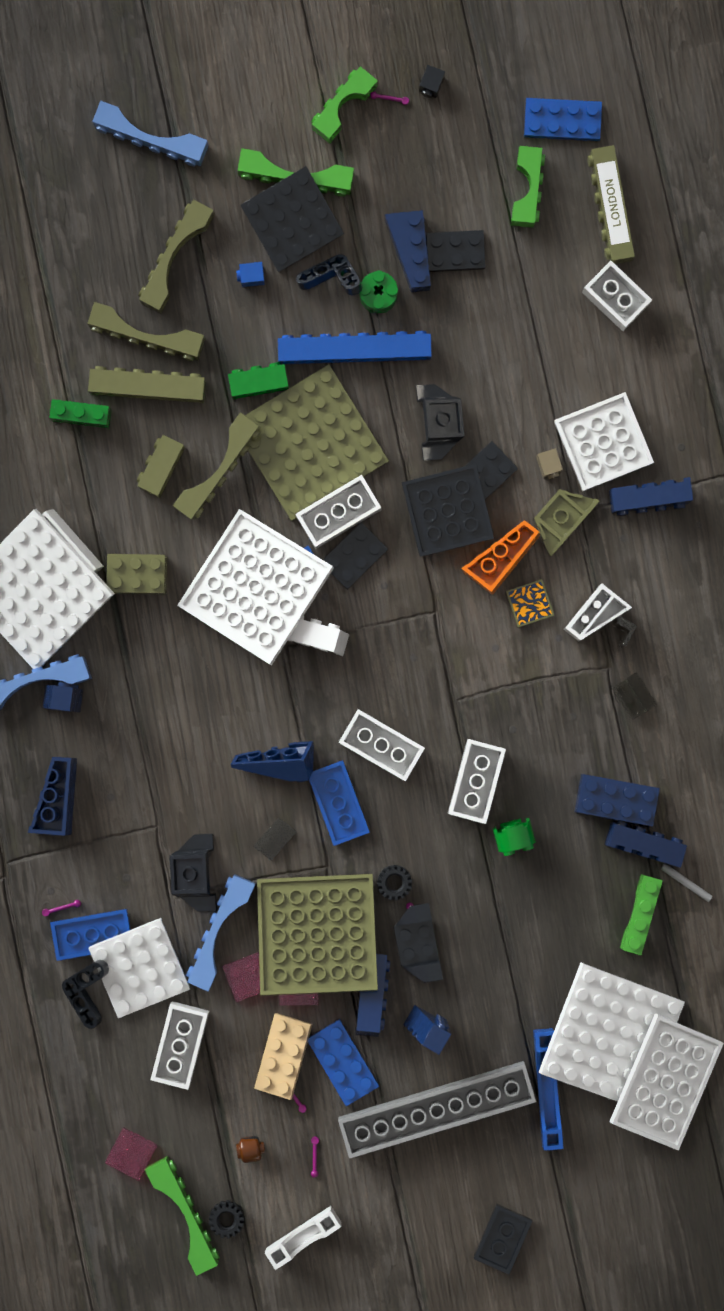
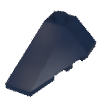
(288, 763)

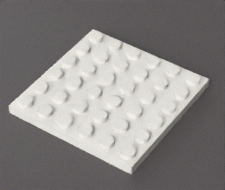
(255, 586)
(44, 590)
(603, 1031)

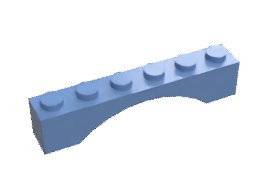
(186, 147)
(71, 672)
(205, 969)

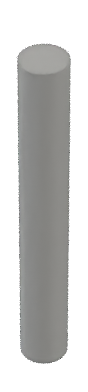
(686, 882)

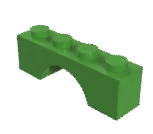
(357, 87)
(529, 163)
(641, 917)

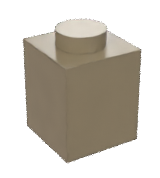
(549, 464)

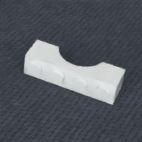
(310, 1231)

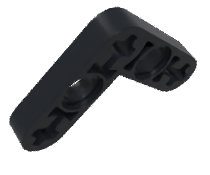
(336, 270)
(79, 986)

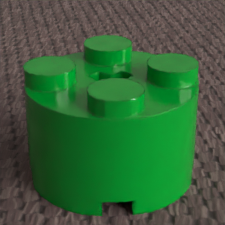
(378, 281)
(514, 836)

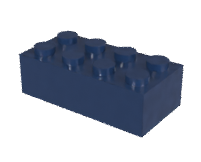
(617, 800)

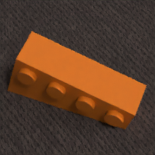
(501, 558)

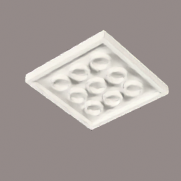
(603, 441)
(140, 968)

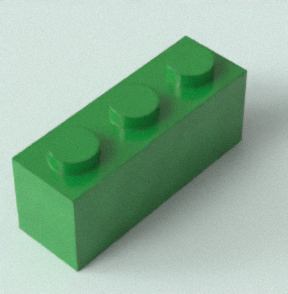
(258, 381)
(80, 413)

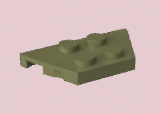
(562, 517)

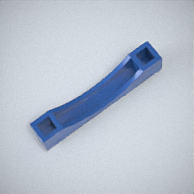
(548, 1095)

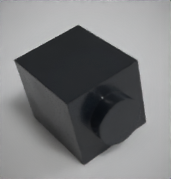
(431, 82)

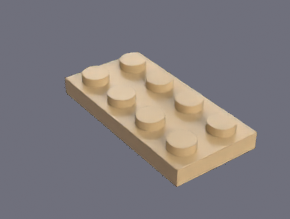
(283, 1056)

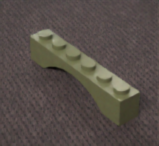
(195, 222)
(182, 343)
(240, 435)

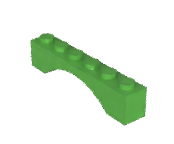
(255, 165)
(164, 1178)

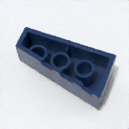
(409, 239)
(651, 496)
(63, 697)
(56, 799)
(645, 844)
(372, 1002)
(429, 1030)

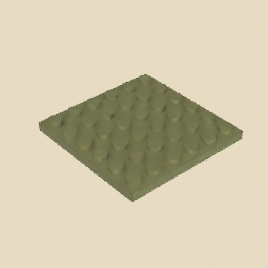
(312, 441)
(316, 935)

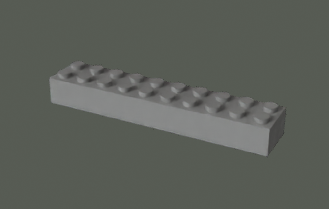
(436, 1109)

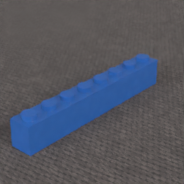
(354, 348)

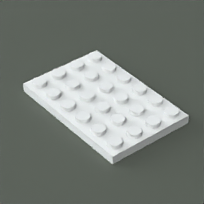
(666, 1082)

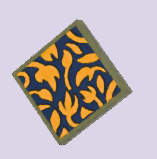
(529, 603)

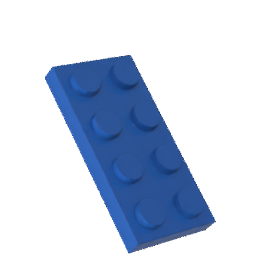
(562, 119)
(338, 803)
(76, 935)
(342, 1062)

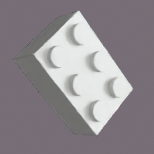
(616, 295)

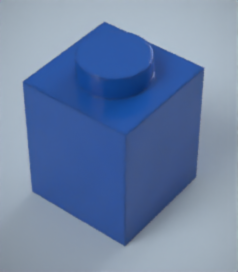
(251, 274)

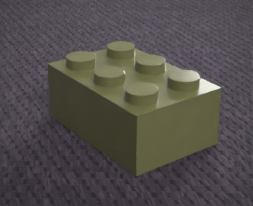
(137, 574)

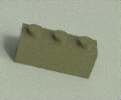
(160, 466)

